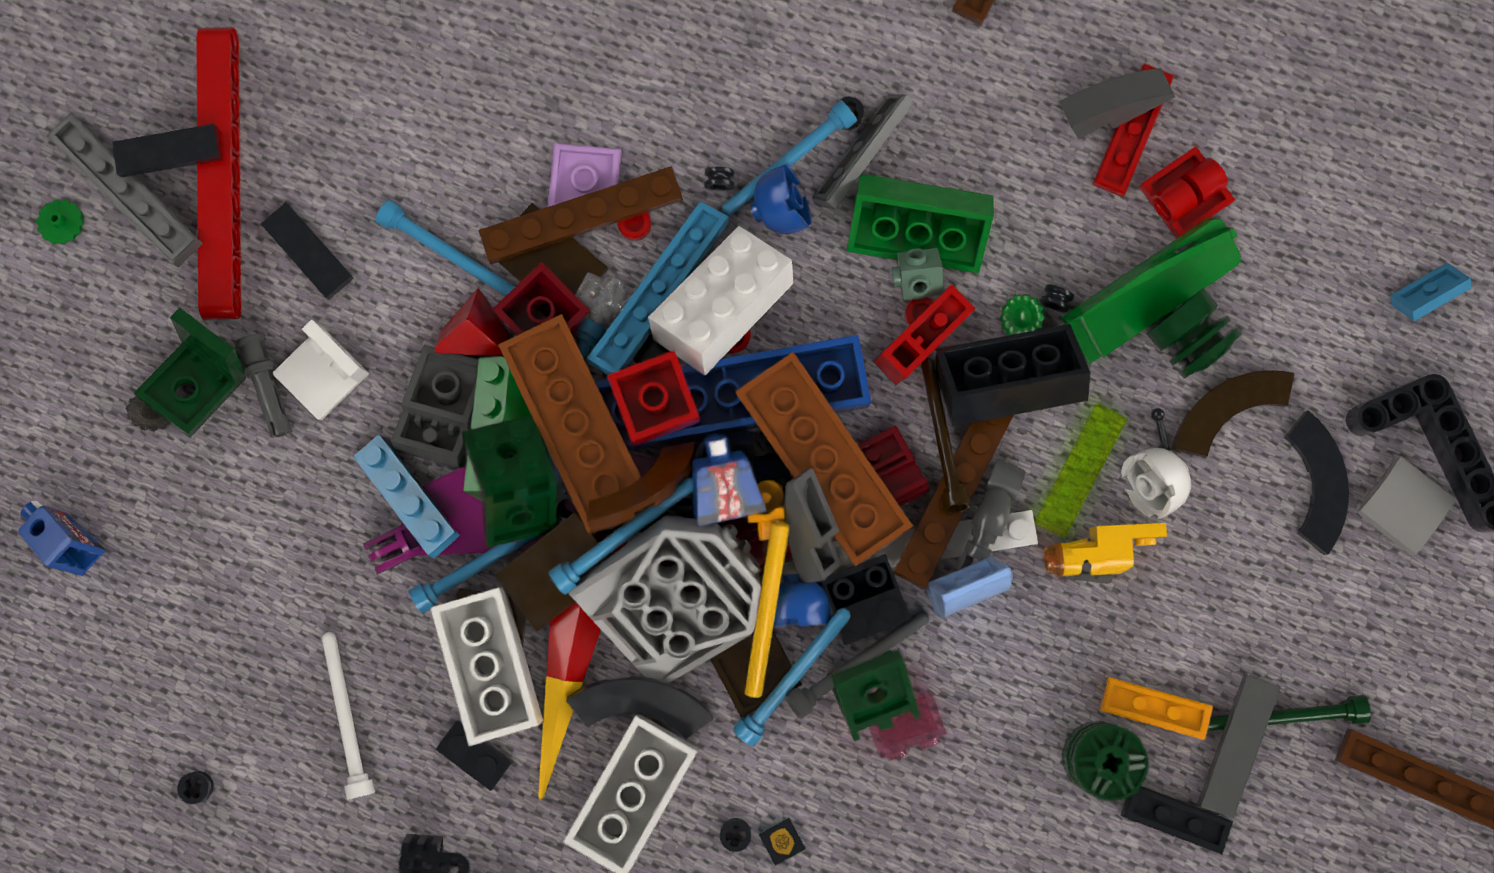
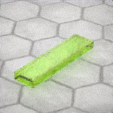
(1080, 471)

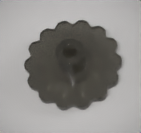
(144, 416)

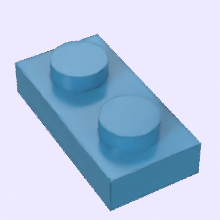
(1430, 291)

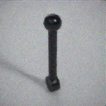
(1158, 415)

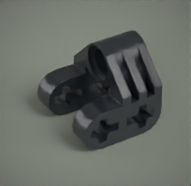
(426, 855)

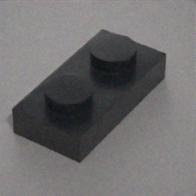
(479, 760)

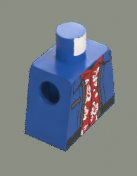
(723, 484)
(58, 539)

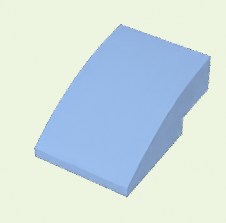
(969, 586)

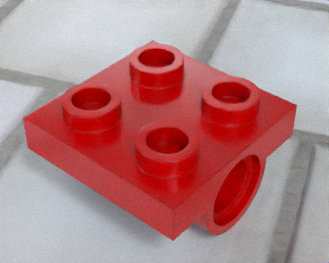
(1188, 191)

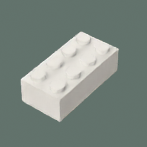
(721, 300)
(487, 665)
(631, 795)

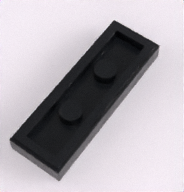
(167, 150)
(307, 251)
(1178, 819)

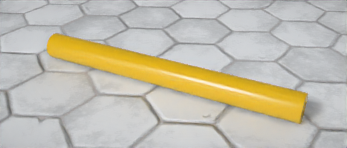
(766, 608)

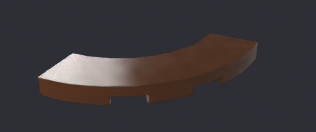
(651, 489)

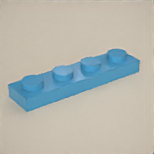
(406, 496)

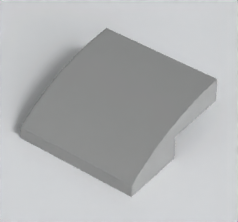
(1406, 506)

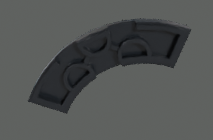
(1329, 482)
(643, 697)

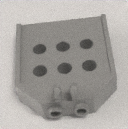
(704, 558)

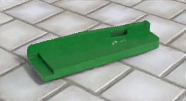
(1153, 288)

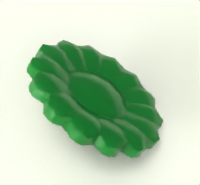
(60, 222)
(1022, 315)

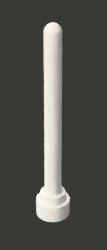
(358, 782)

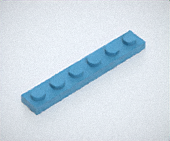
(674, 265)

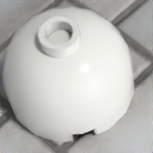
(1158, 481)

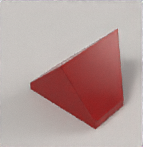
(473, 329)

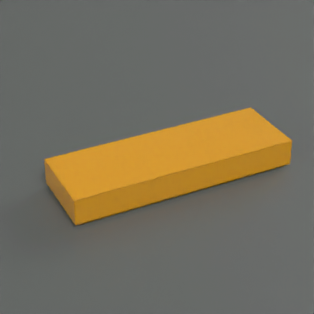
(1156, 708)

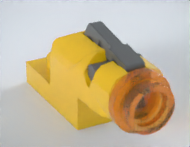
(1104, 555)

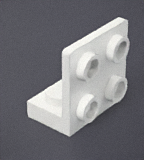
(320, 371)

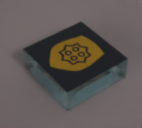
(782, 841)

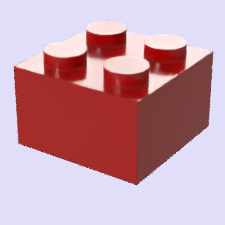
(654, 398)

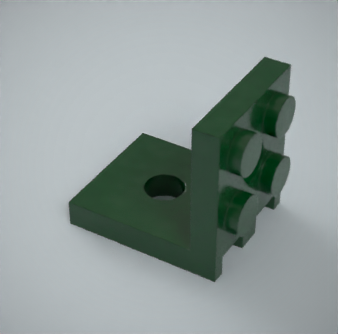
(201, 361)
(513, 484)
(890, 700)

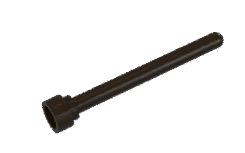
(954, 496)

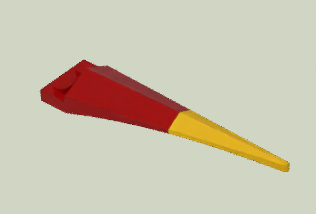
(569, 654)

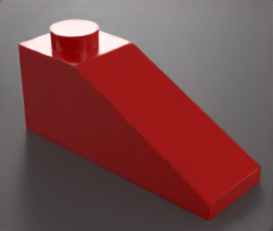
(923, 335)

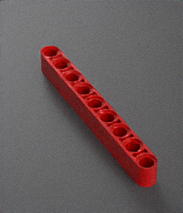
(219, 180)

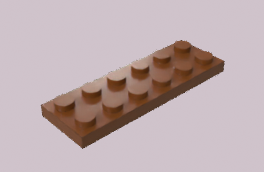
(570, 413)
(810, 435)

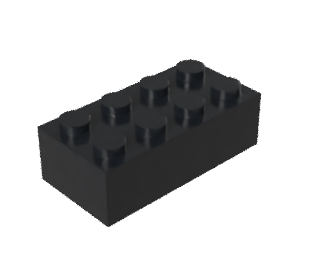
(1012, 374)

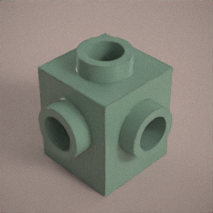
(919, 274)

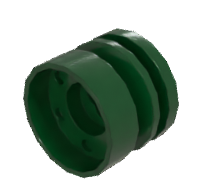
(1194, 334)
(1087, 750)

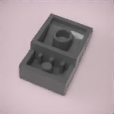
(437, 408)

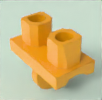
(772, 497)

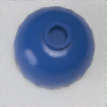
(780, 202)
(801, 603)

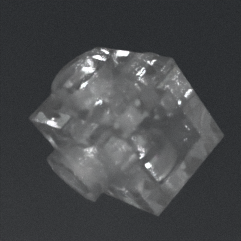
(602, 297)

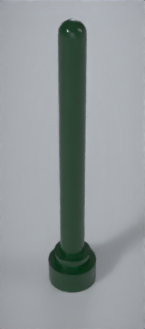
(1353, 709)

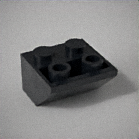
(870, 597)

